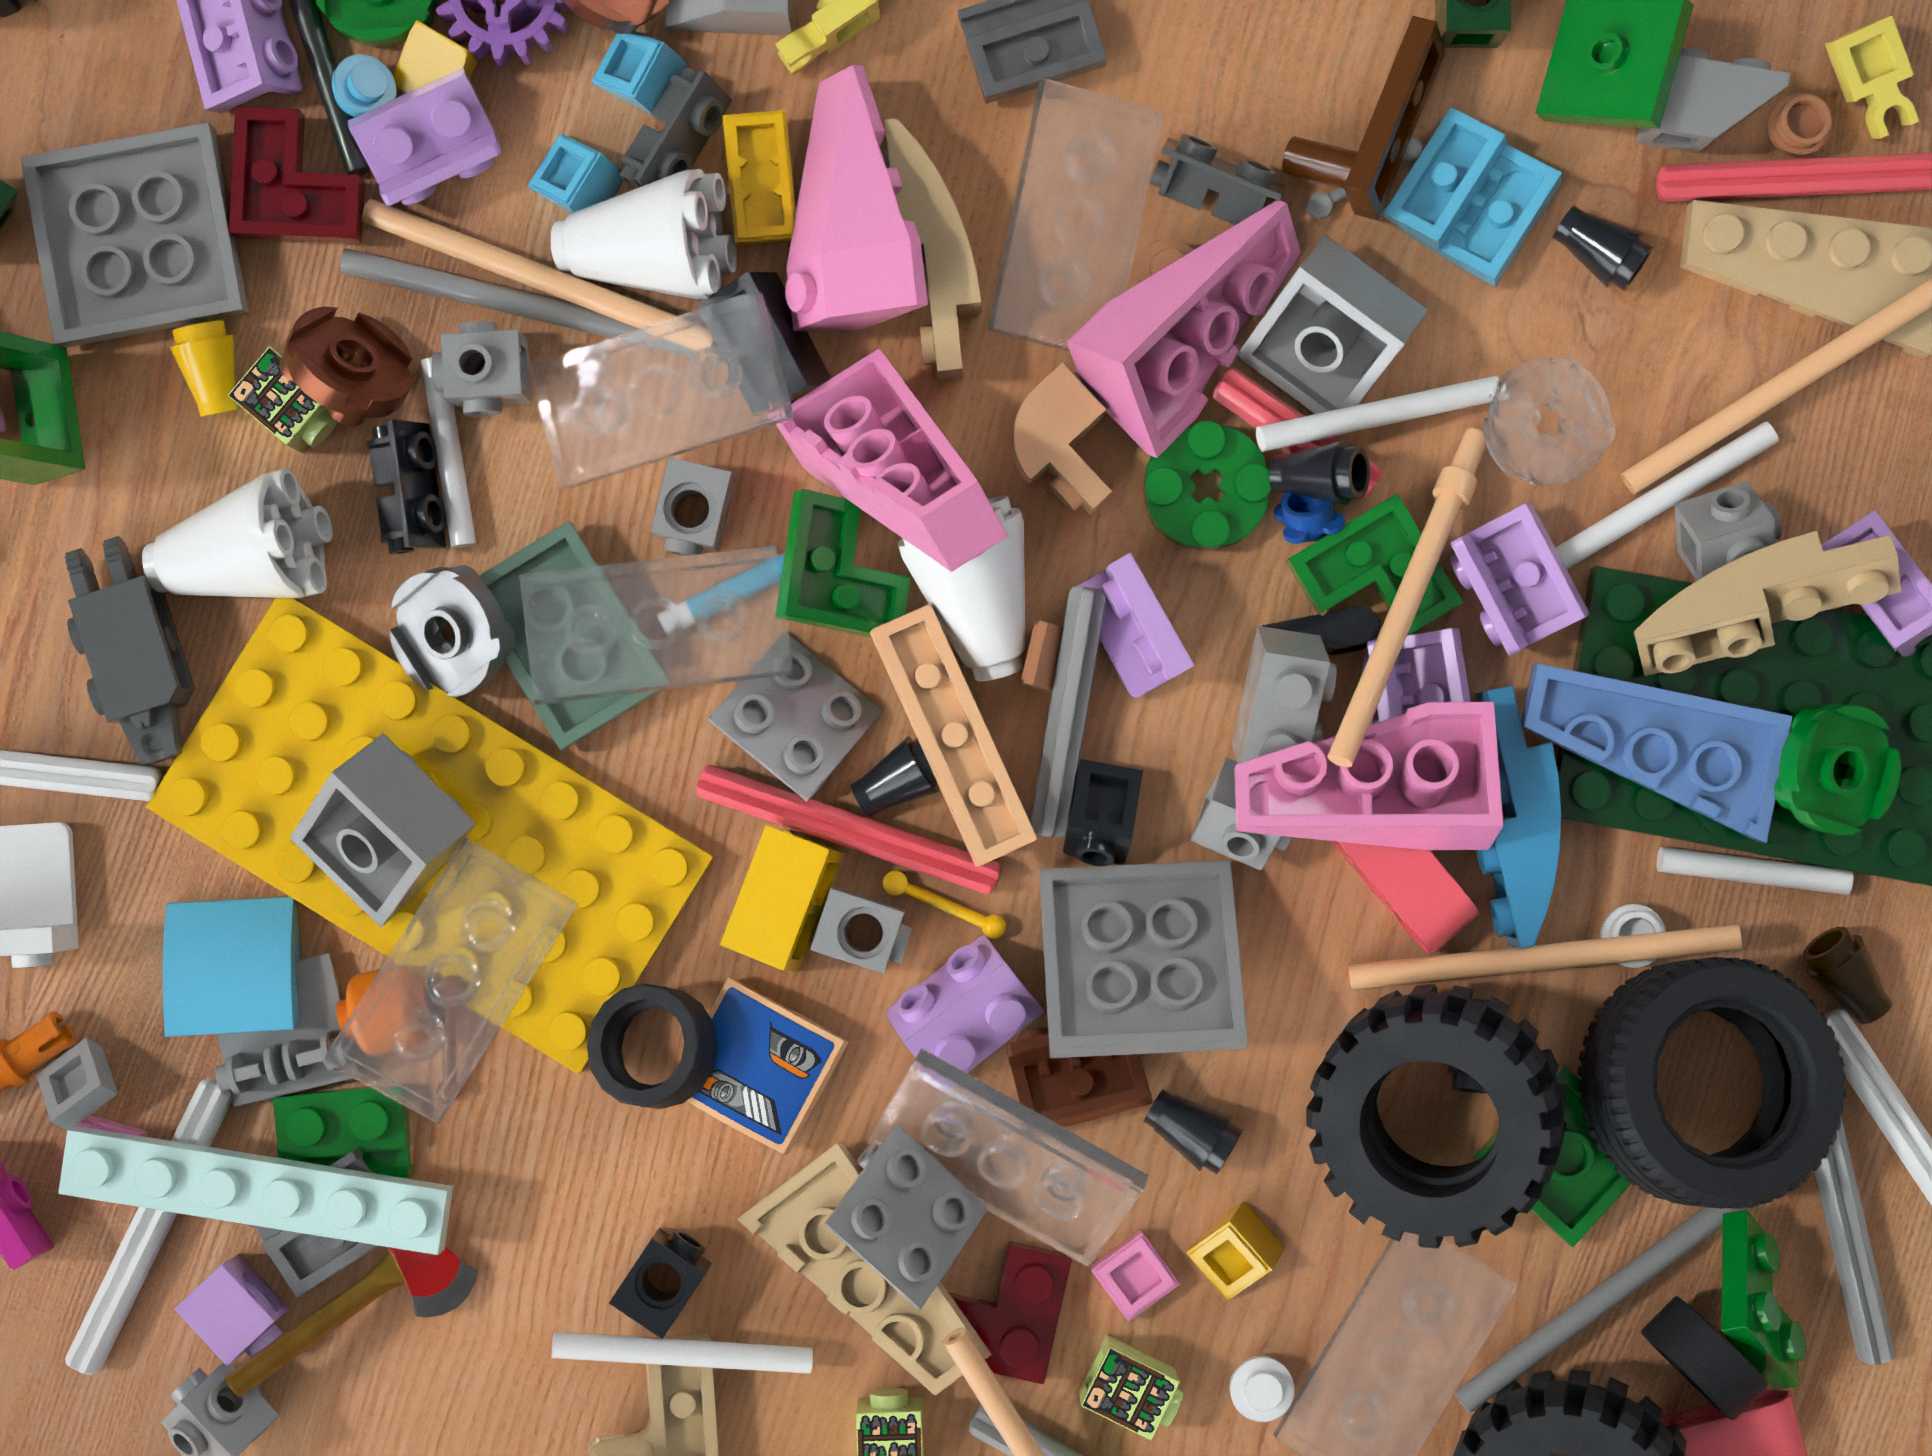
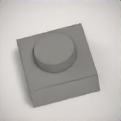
(76, 1084)

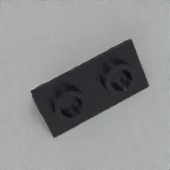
(406, 457)

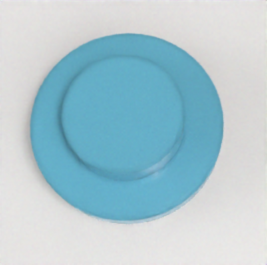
(362, 84)

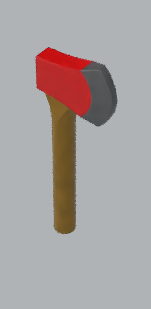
(435, 1288)

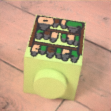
(282, 404)
(1131, 1388)
(890, 1424)

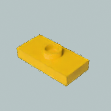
(760, 177)

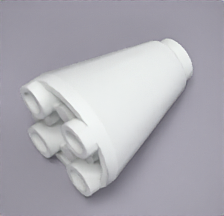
(652, 237)
(246, 544)
(981, 600)

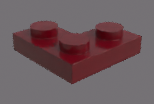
(273, 194)
(1026, 1312)

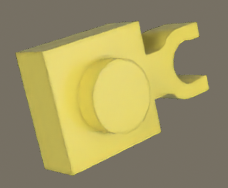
(829, 29)
(1869, 67)

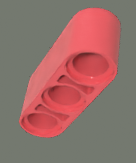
(1414, 891)
(1762, 1429)

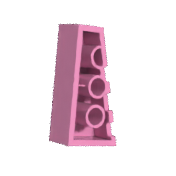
(891, 460)

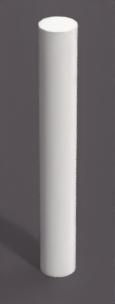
(449, 463)
(1754, 871)

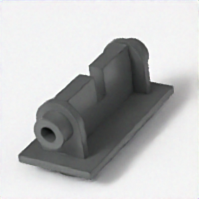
(692, 113)
(1196, 170)

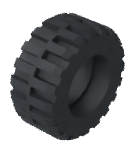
(1413, 1193)
(1568, 1420)

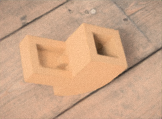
(1046, 430)

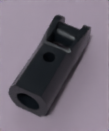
(1340, 630)

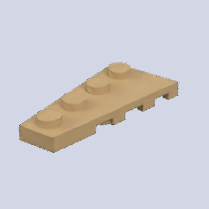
(1813, 262)
(794, 1226)

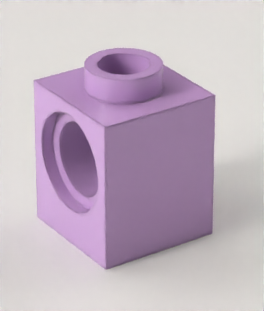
(234, 1311)

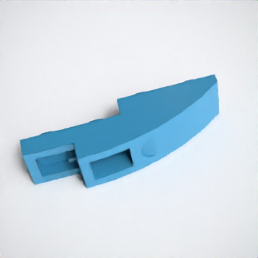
(1528, 846)

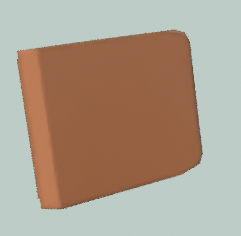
(1042, 656)

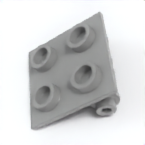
(797, 722)
(287, 1061)
(906, 1215)

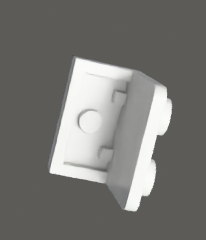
(37, 893)

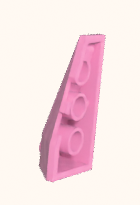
(849, 245)

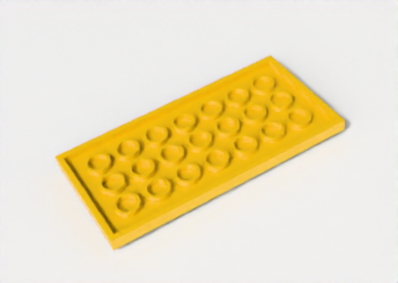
(317, 696)

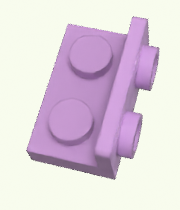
(239, 50)
(426, 138)
(1137, 629)

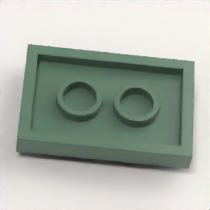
(557, 550)

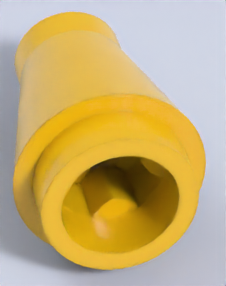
(207, 364)

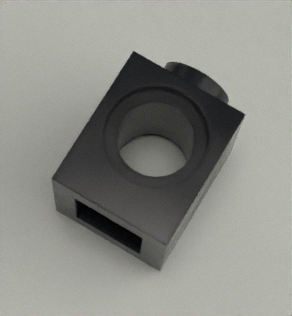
(644, 1302)

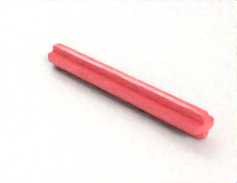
(1794, 177)
(846, 829)

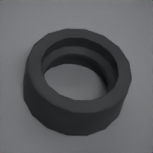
(607, 1037)
(1704, 1358)

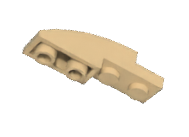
(949, 262)
(1735, 604)

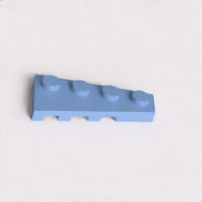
(1680, 745)

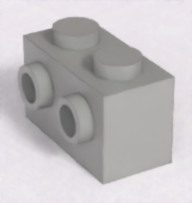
(1282, 693)

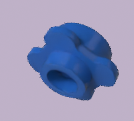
(1307, 518)

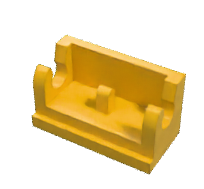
(782, 899)

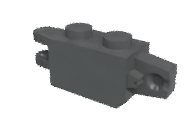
(130, 652)

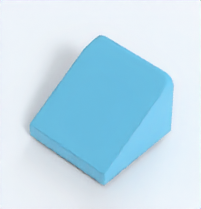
(638, 69)
(575, 176)

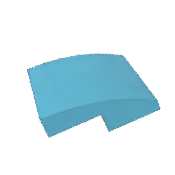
(1473, 197)
(230, 966)

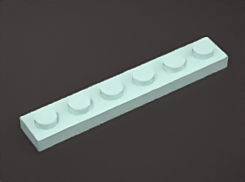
(256, 1190)

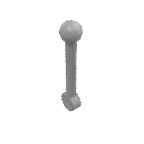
(1321, 204)

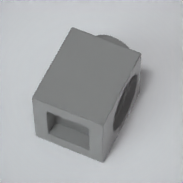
(685, 480)
(832, 936)

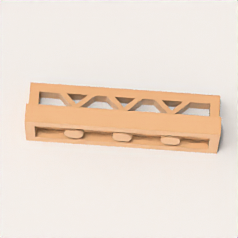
(953, 735)

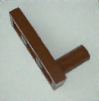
(1372, 170)

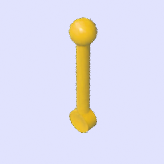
(897, 883)

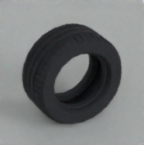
(1799, 1087)

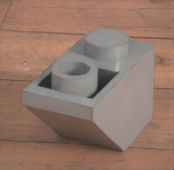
(1711, 99)

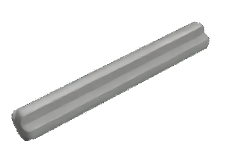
(1068, 711)
(1854, 1255)

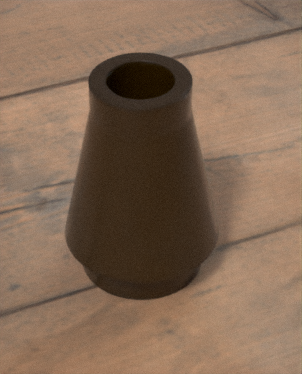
(1847, 972)

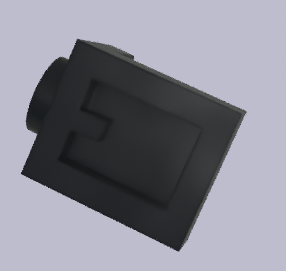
(1102, 813)

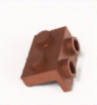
(1075, 1087)

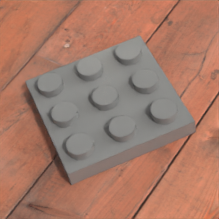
(134, 235)
(1142, 959)

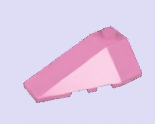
(1167, 335)
(1413, 785)

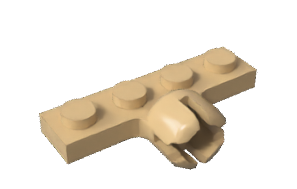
(679, 1414)

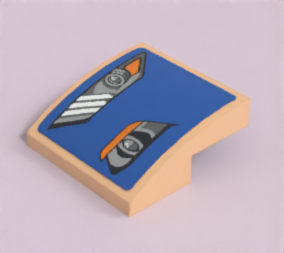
(766, 1066)

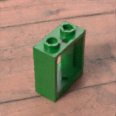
(44, 391)

